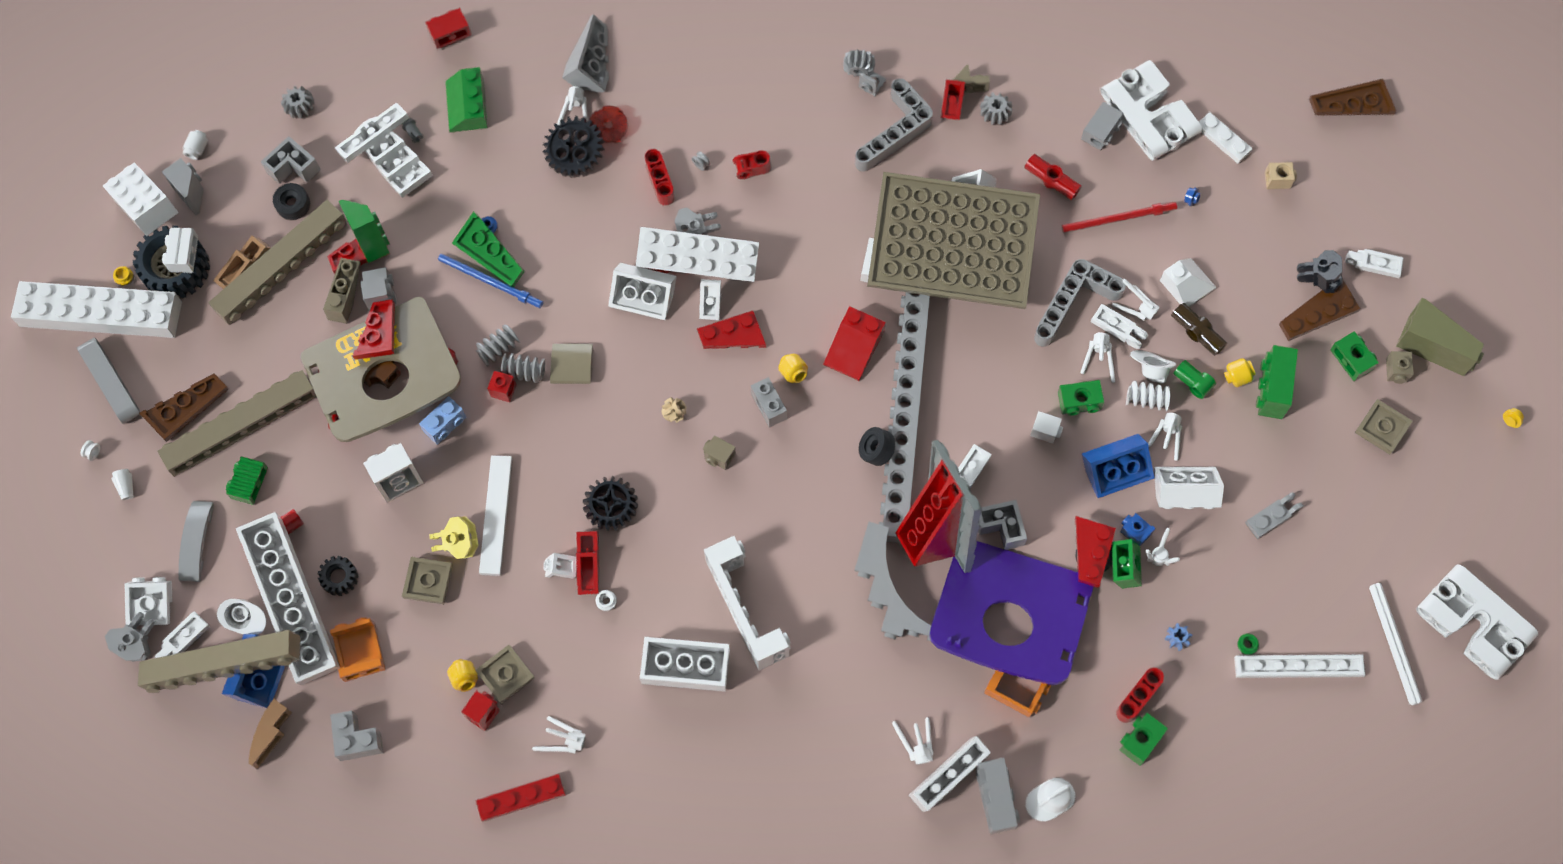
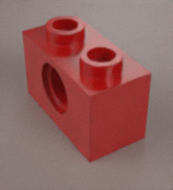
(481, 710)

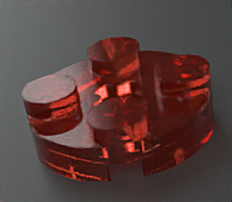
(619, 122)

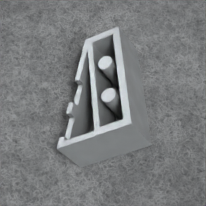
(997, 795)

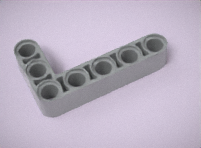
(898, 130)
(1069, 295)

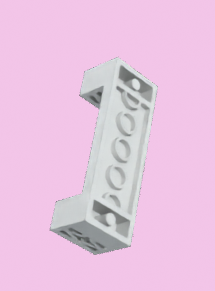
(721, 560)

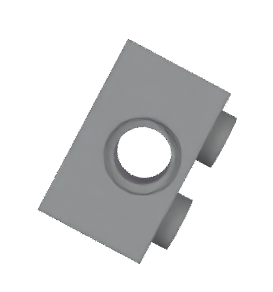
(768, 402)

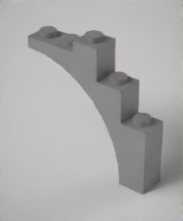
(883, 593)

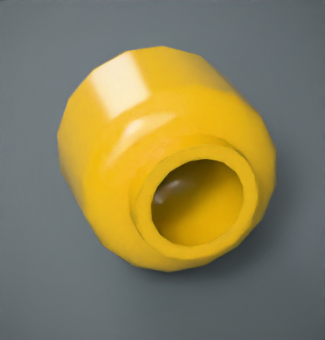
(793, 368)
(1239, 372)
(462, 675)

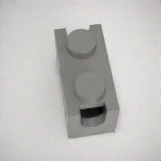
(1102, 125)

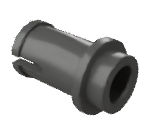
(413, 131)

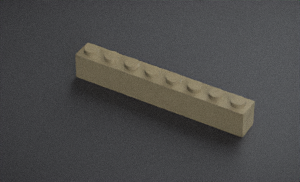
(278, 262)
(237, 423)
(219, 661)

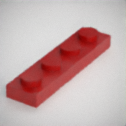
(520, 797)

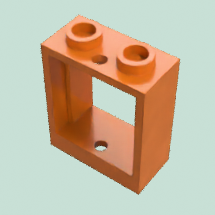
(1034, 706)

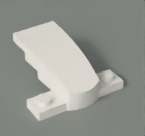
(387, 151)

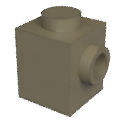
(1399, 366)
(718, 452)

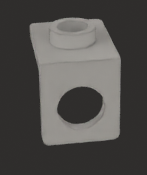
(870, 85)

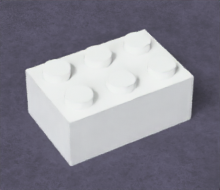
(393, 472)

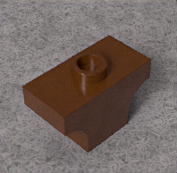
(383, 373)

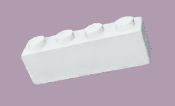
(949, 774)

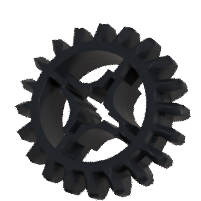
(601, 502)

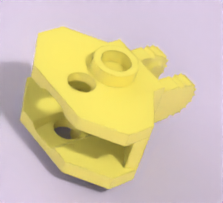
(457, 538)

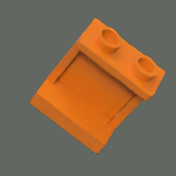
(357, 649)

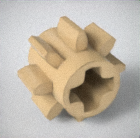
(673, 409)

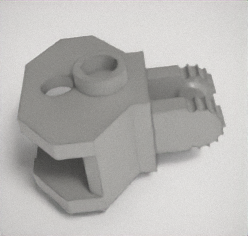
(695, 222)
(131, 638)

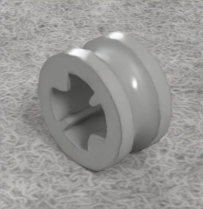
(701, 161)

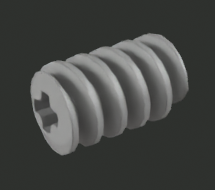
(496, 344)
(522, 369)

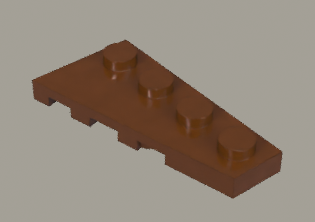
(1359, 99)
(1319, 312)
(175, 413)

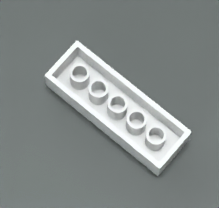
(697, 254)

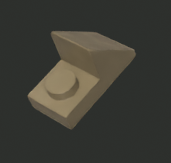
(975, 83)

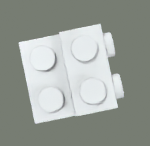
(150, 598)

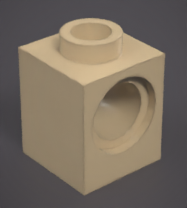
(1274, 181)

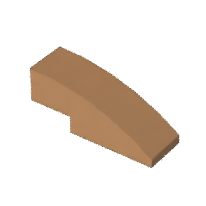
(241, 261)
(268, 733)

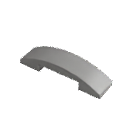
(193, 541)

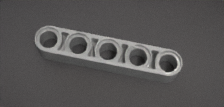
(108, 380)

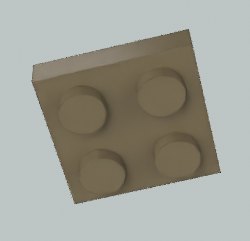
(1383, 426)
(427, 580)
(505, 674)

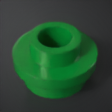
(1253, 641)

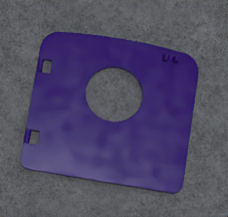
(1036, 586)

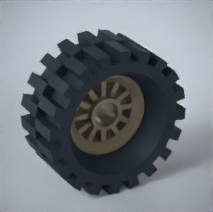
(157, 276)

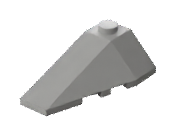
(588, 60)

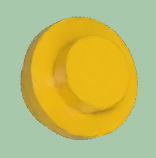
(123, 275)
(1513, 417)

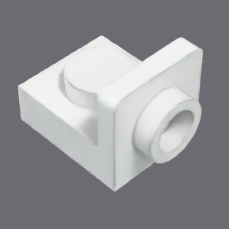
(560, 565)

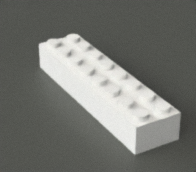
(96, 309)
(287, 595)

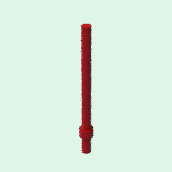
(1156, 209)

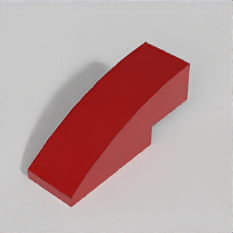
(587, 562)

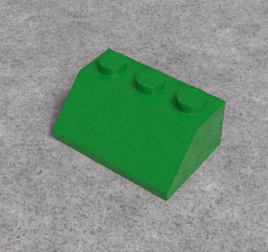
(466, 100)
(366, 229)

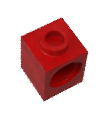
(502, 386)

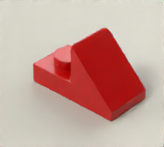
(952, 99)

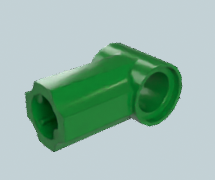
(1199, 383)

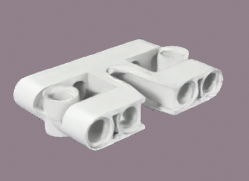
(1150, 128)
(1499, 623)

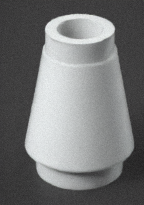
(123, 483)

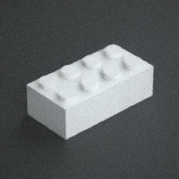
(140, 199)
(685, 664)

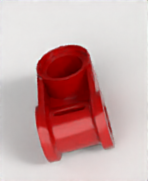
(751, 164)

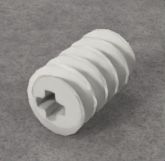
(1148, 395)

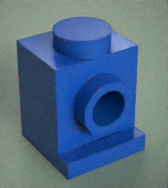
(1130, 532)

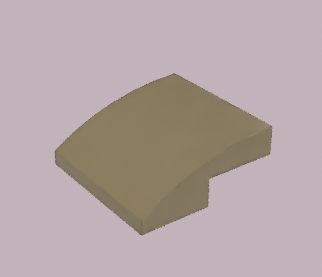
(571, 364)

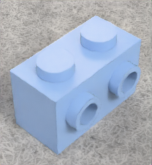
(442, 420)

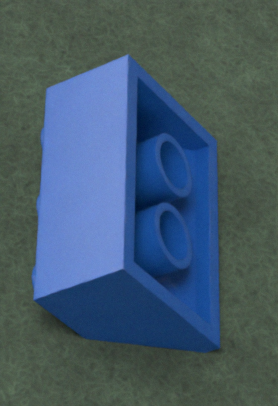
(1118, 465)
(256, 687)

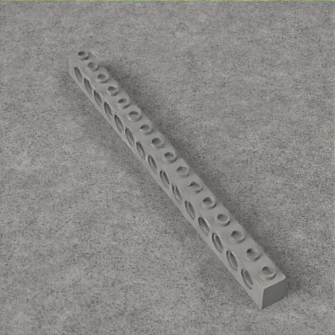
(908, 414)

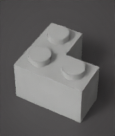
(288, 158)
(377, 286)
(1007, 520)
(349, 741)

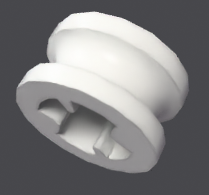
(90, 450)

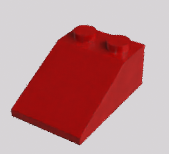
(854, 343)

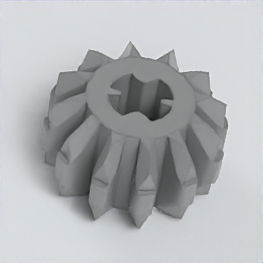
(859, 62)
(297, 102)
(996, 108)

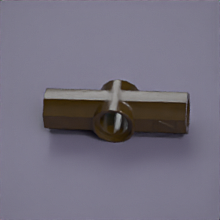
(1199, 329)

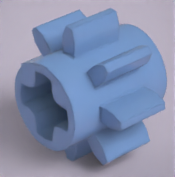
(1174, 641)

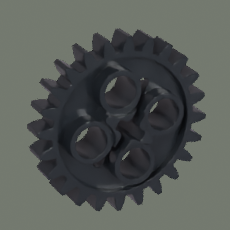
(590, 146)

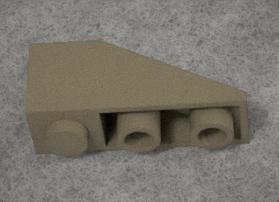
(342, 291)

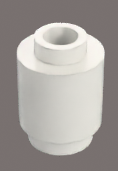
(195, 144)

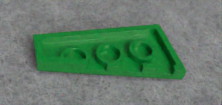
(486, 249)

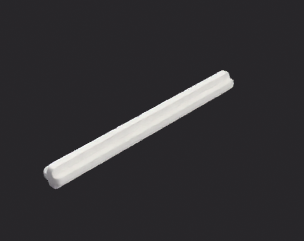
(1395, 644)

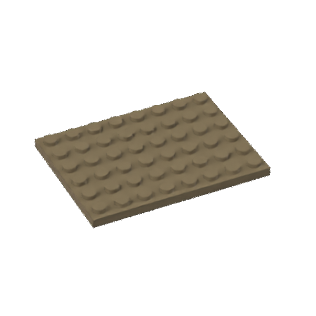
(954, 240)

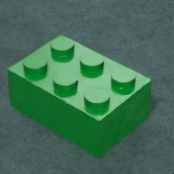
(1277, 382)

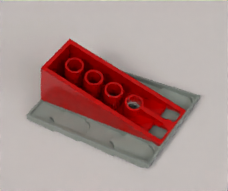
(942, 517)

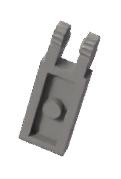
(1272, 516)

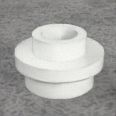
(606, 594)

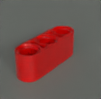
(659, 169)
(1144, 686)

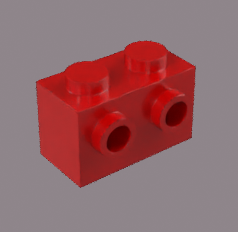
(448, 28)

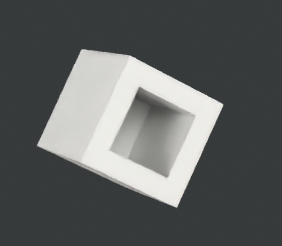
(1046, 427)

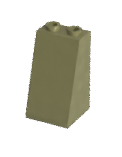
(1440, 339)

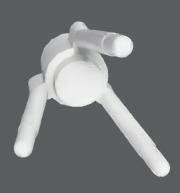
(574, 98)
(1147, 308)
(1101, 345)
(1171, 425)
(1160, 554)
(574, 738)
(921, 753)

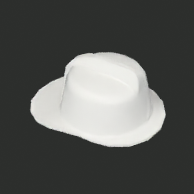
(1153, 366)
(241, 616)
(1050, 799)

